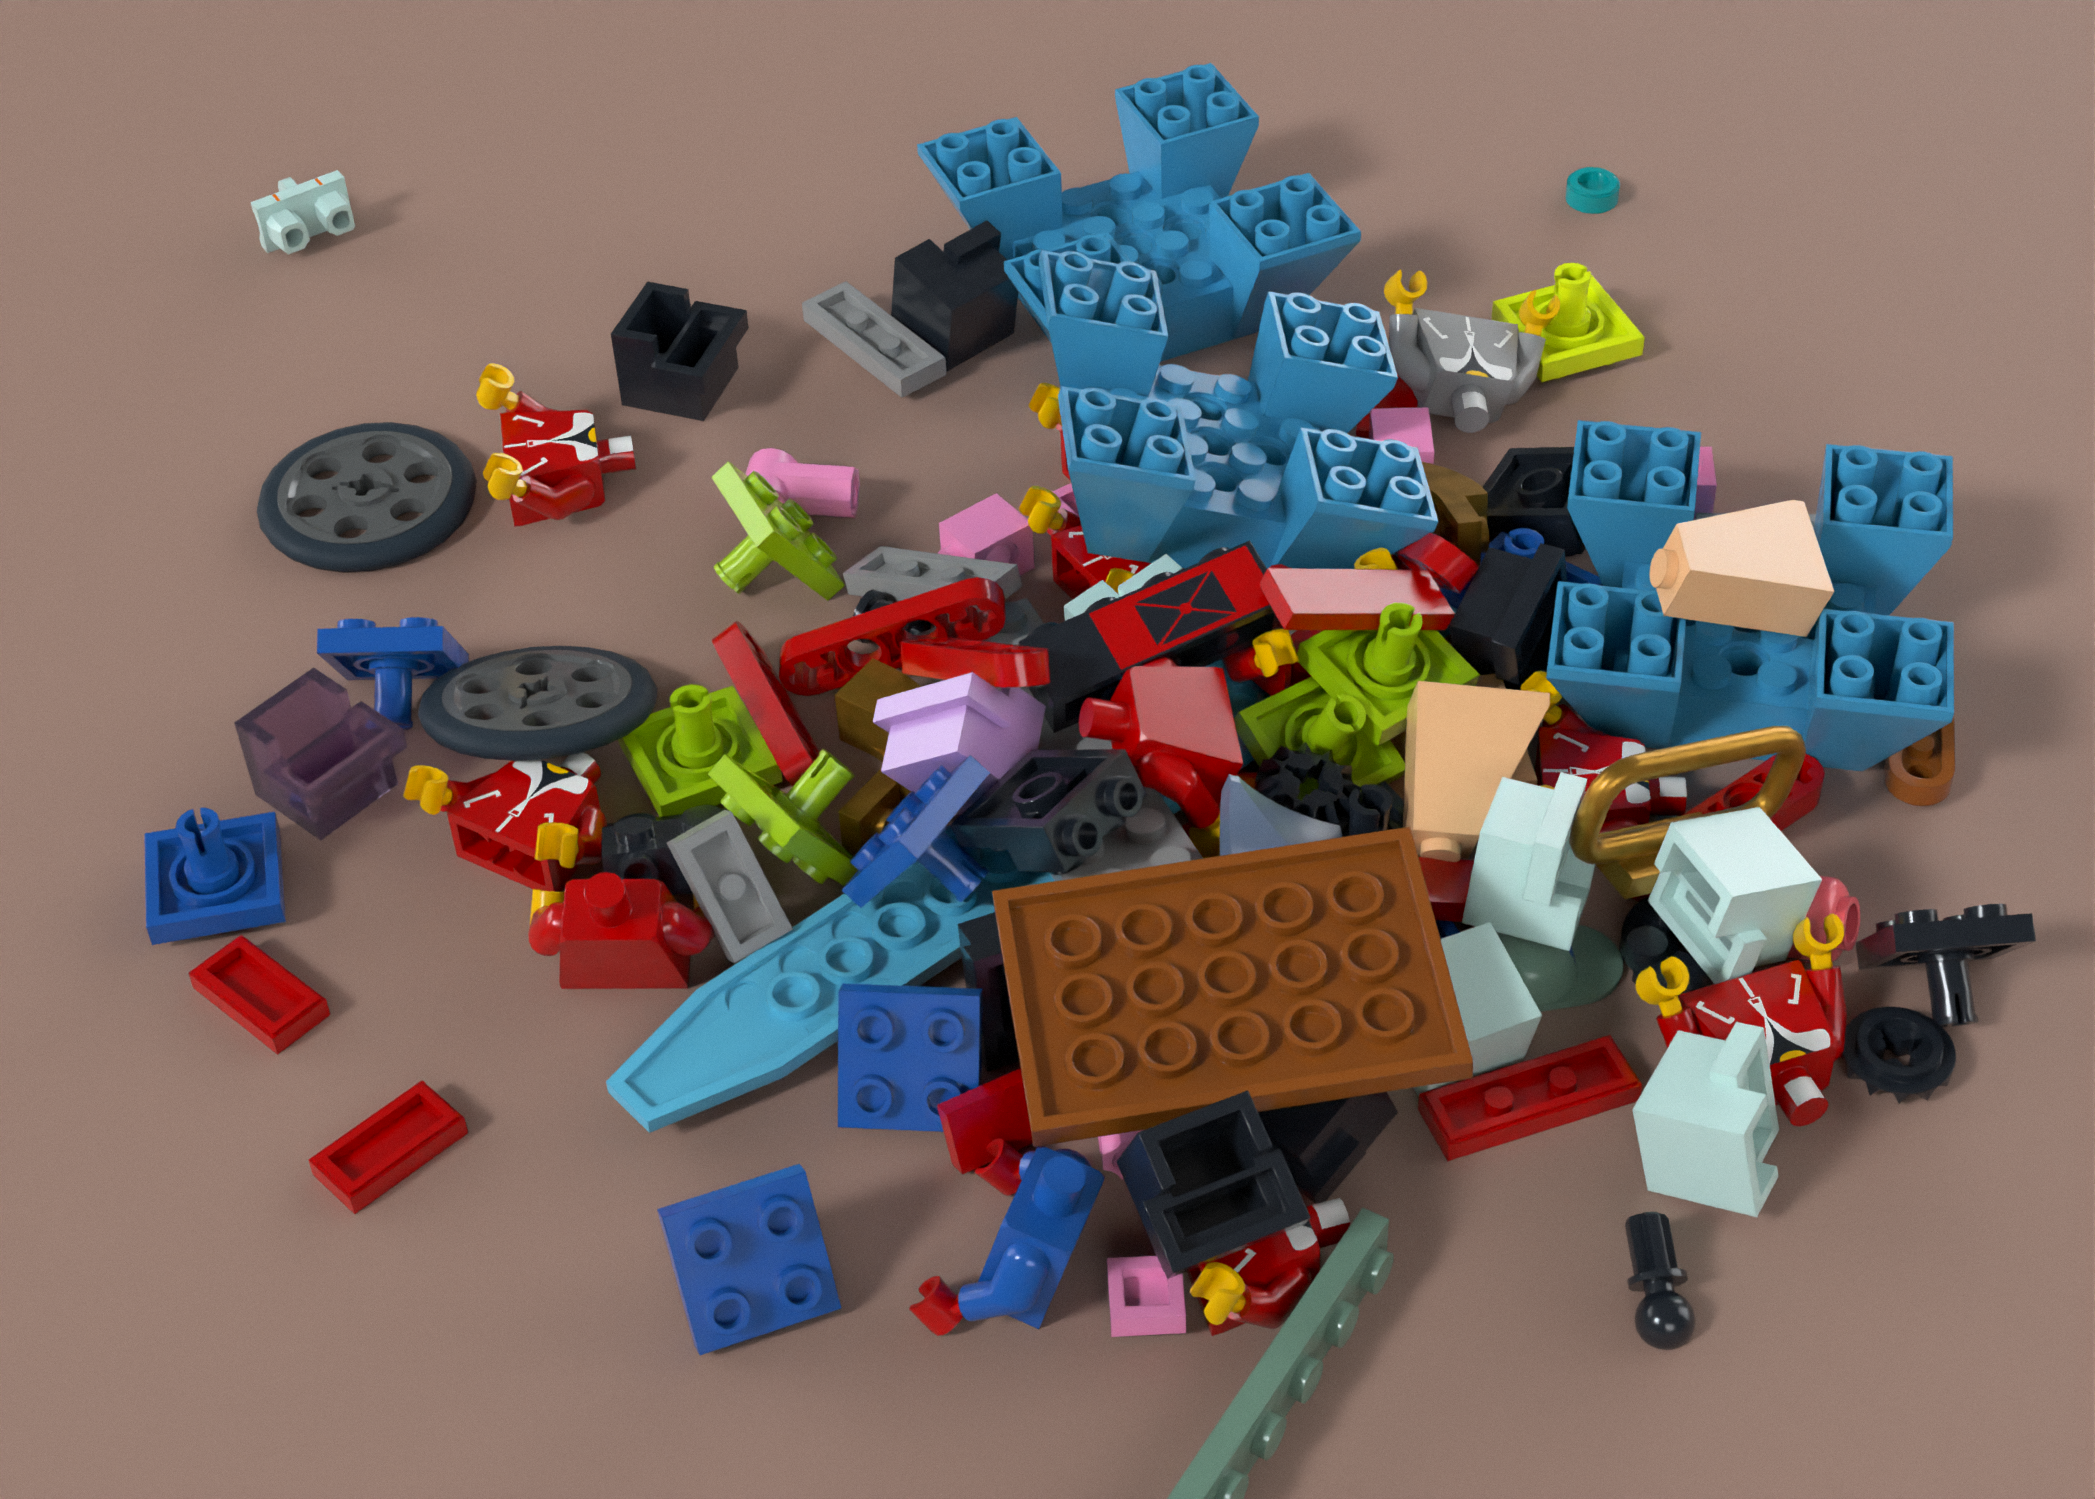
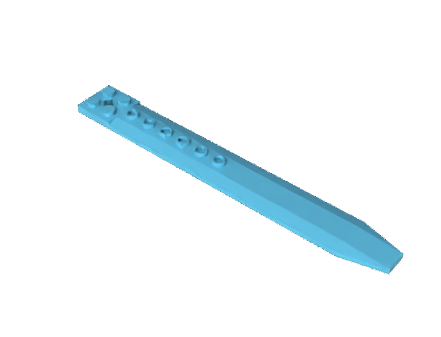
(783, 999)

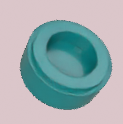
(1592, 190)

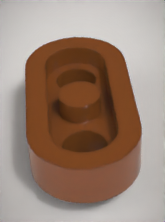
(1923, 770)

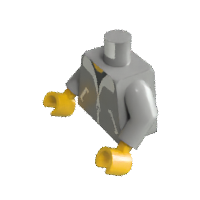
(1463, 362)

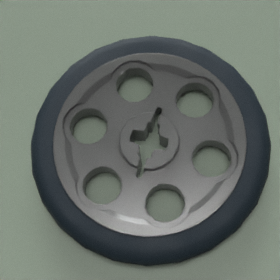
(366, 497)
(537, 703)

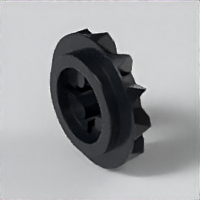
(1287, 769)
(1903, 1033)

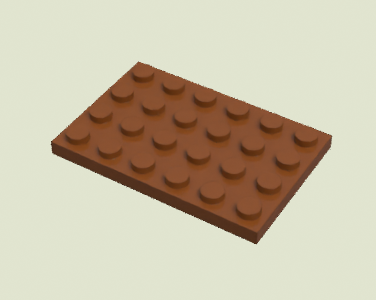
(1227, 976)

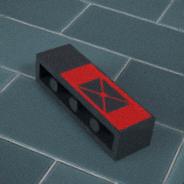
(1178, 616)

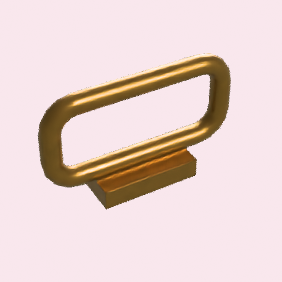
(1630, 853)

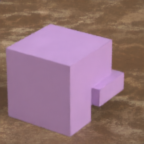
(957, 720)

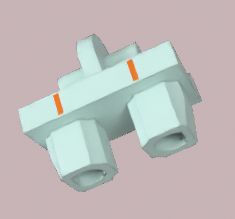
(303, 211)

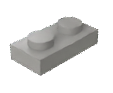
(729, 886)

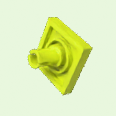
(1586, 330)

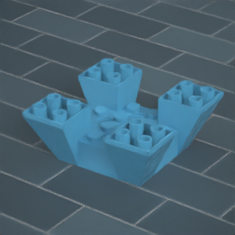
(1170, 214)
(1217, 460)
(1850, 687)

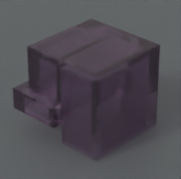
(318, 754)

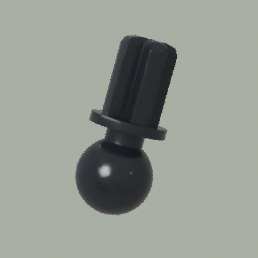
(1662, 1316)

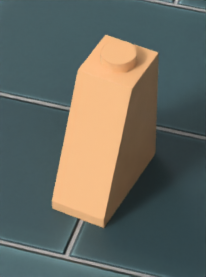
(1745, 570)
(1456, 756)

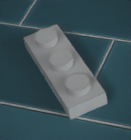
(874, 339)
(911, 573)

